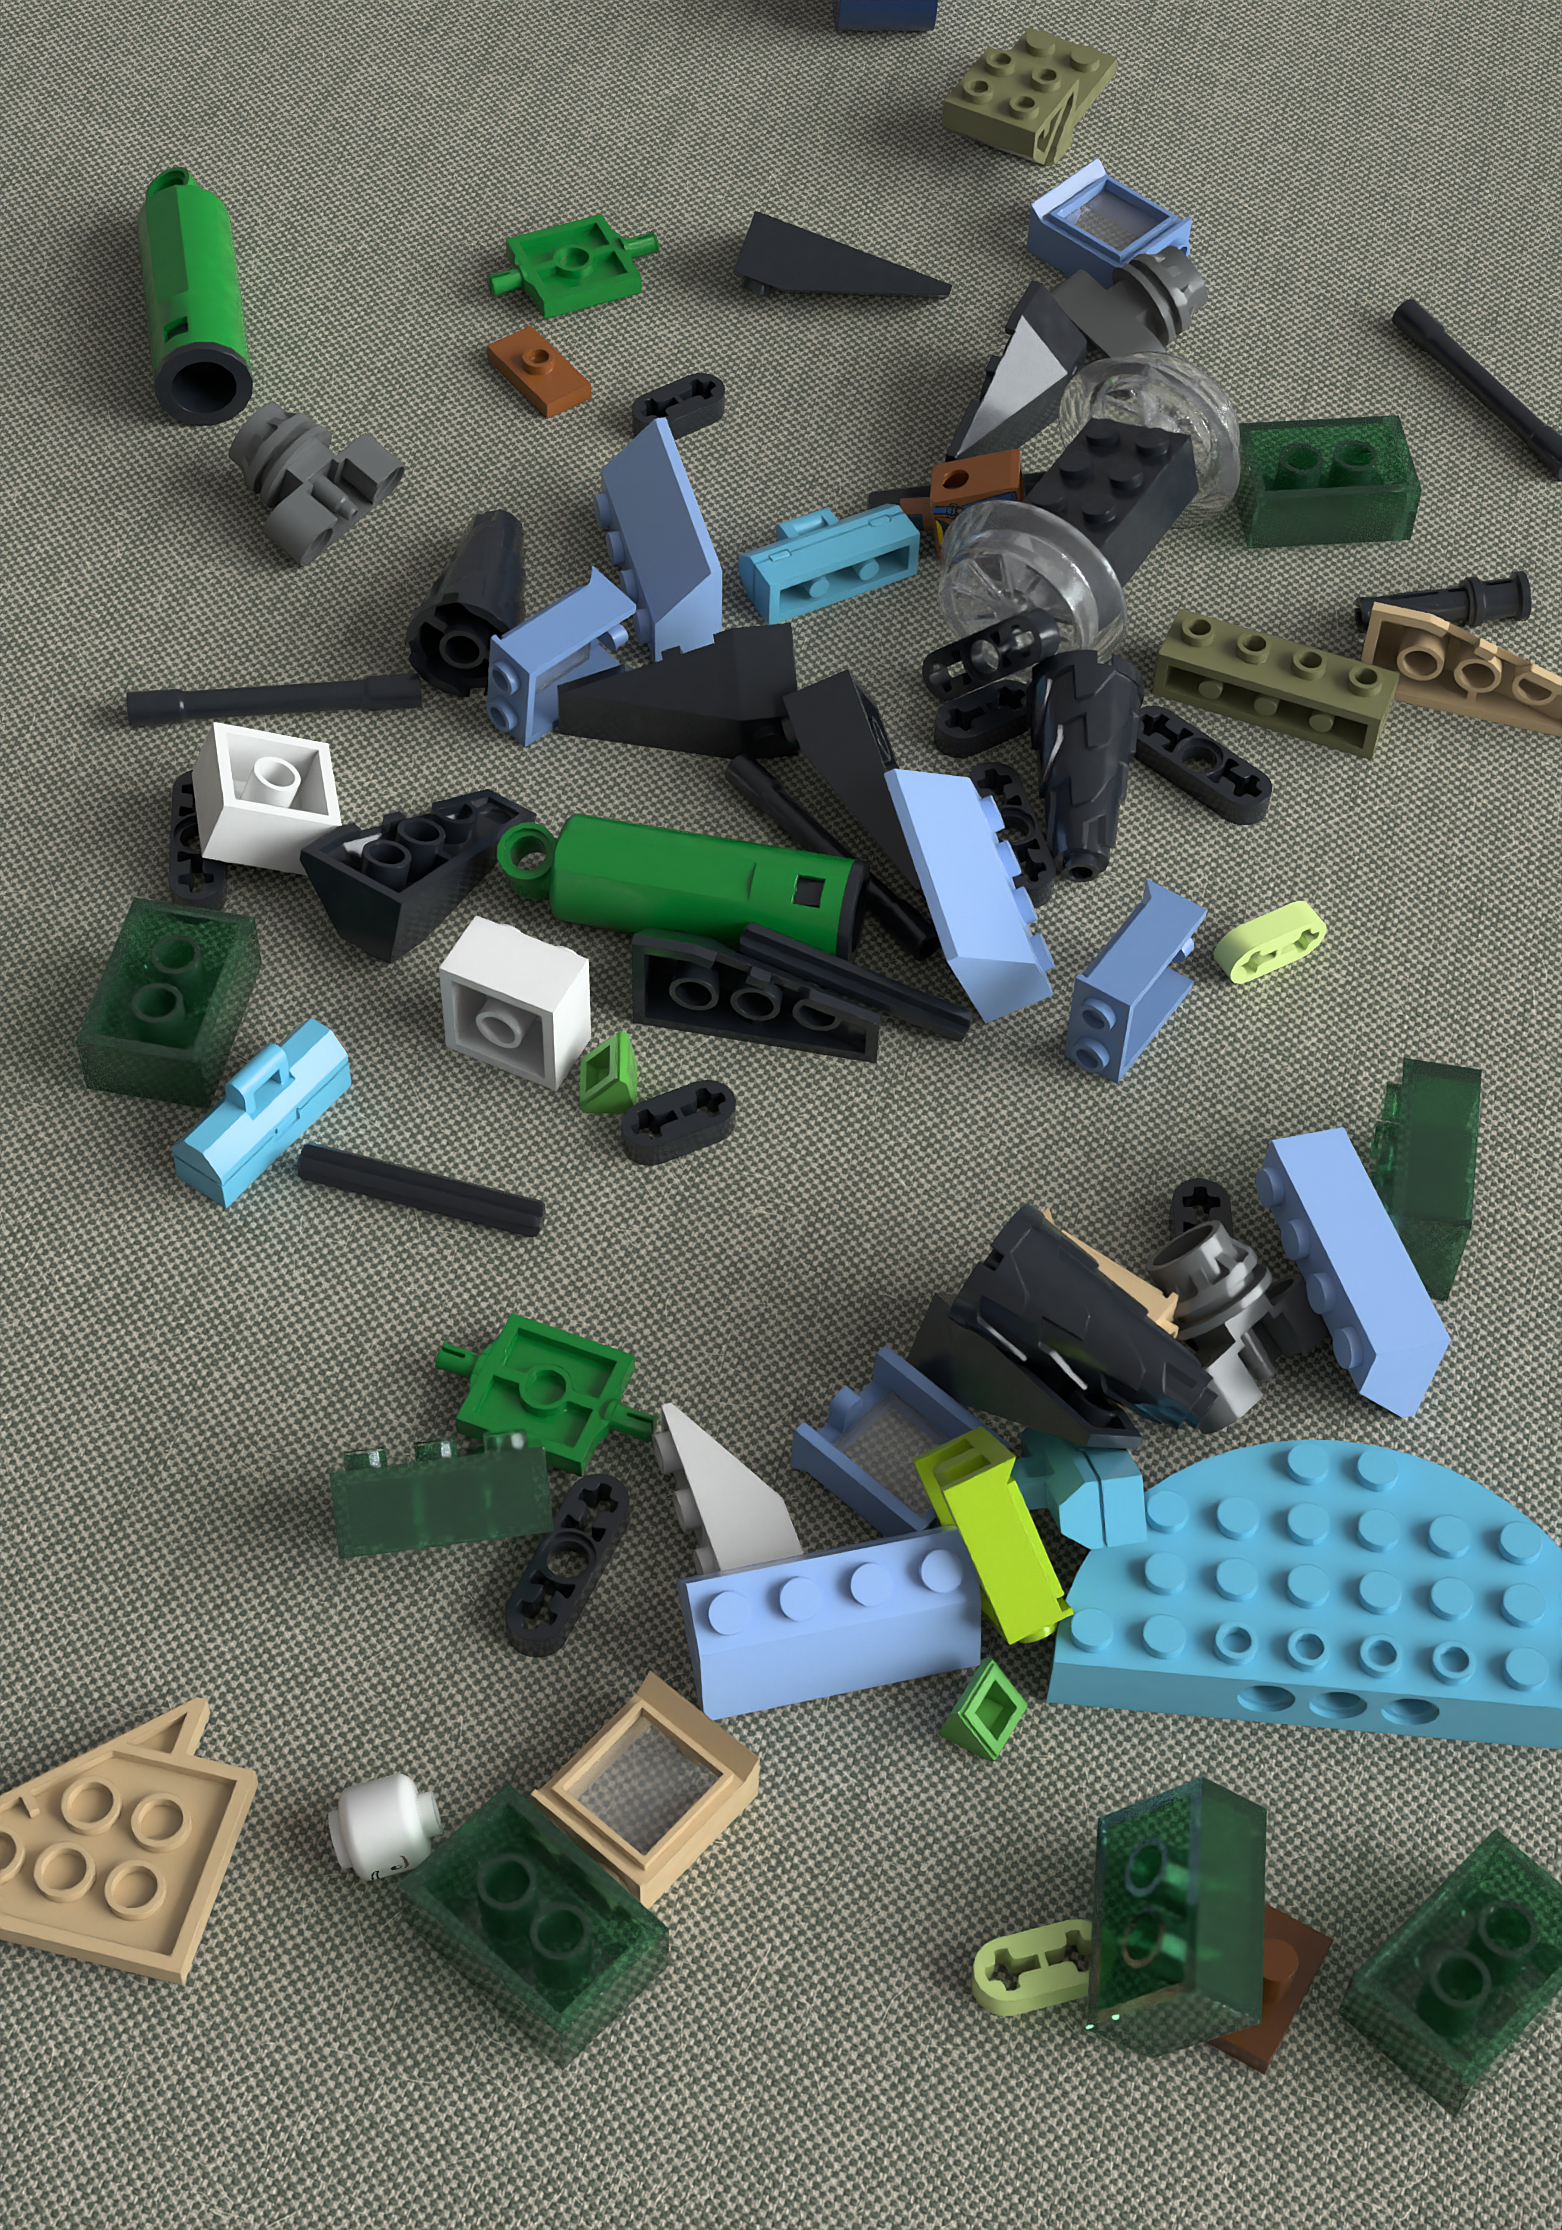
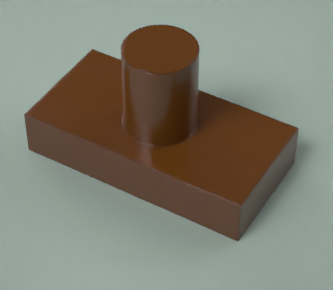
(1289, 1967)

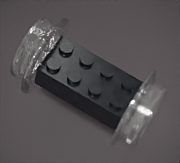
(1142, 455)

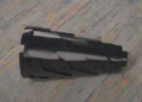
(469, 603)
(1083, 743)
(1056, 1308)

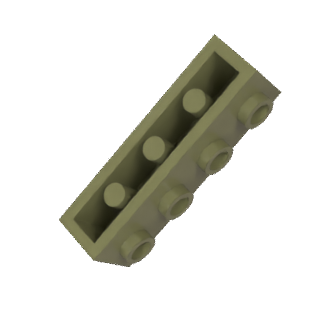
(1275, 683)

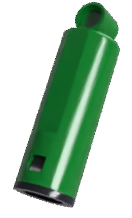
(193, 302)
(690, 882)

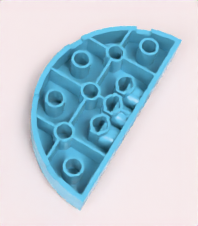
(1324, 1597)

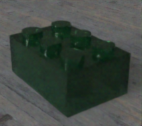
(1326, 482)
(170, 1003)
(1429, 1165)
(440, 1494)
(1178, 1919)
(535, 1925)
(1465, 1975)

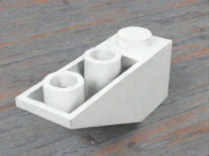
(722, 1500)

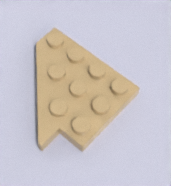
(123, 1848)

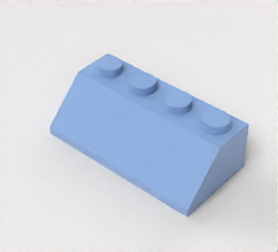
(660, 543)
(972, 890)
(1354, 1267)
(832, 1621)

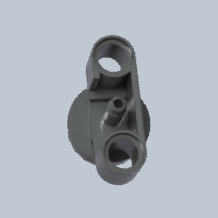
(1143, 308)
(308, 485)
(1233, 1315)

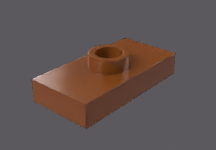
(539, 371)

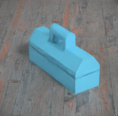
(828, 560)
(263, 1112)
(1088, 1490)

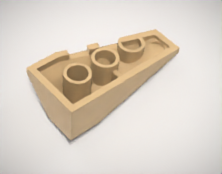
(1461, 672)

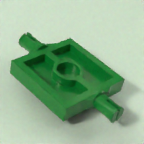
(573, 265)
(552, 1386)

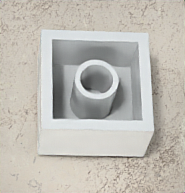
(262, 797)
(516, 1002)

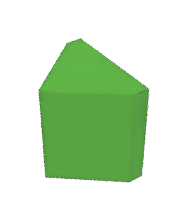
(609, 1077)
(985, 1713)

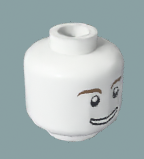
(384, 1827)

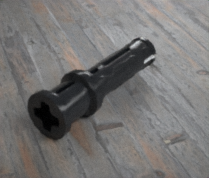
(1468, 602)

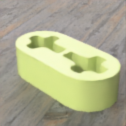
(1269, 942)
(1029, 1951)

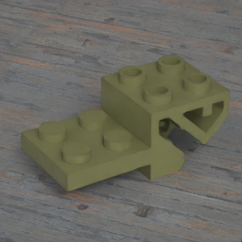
(1028, 95)

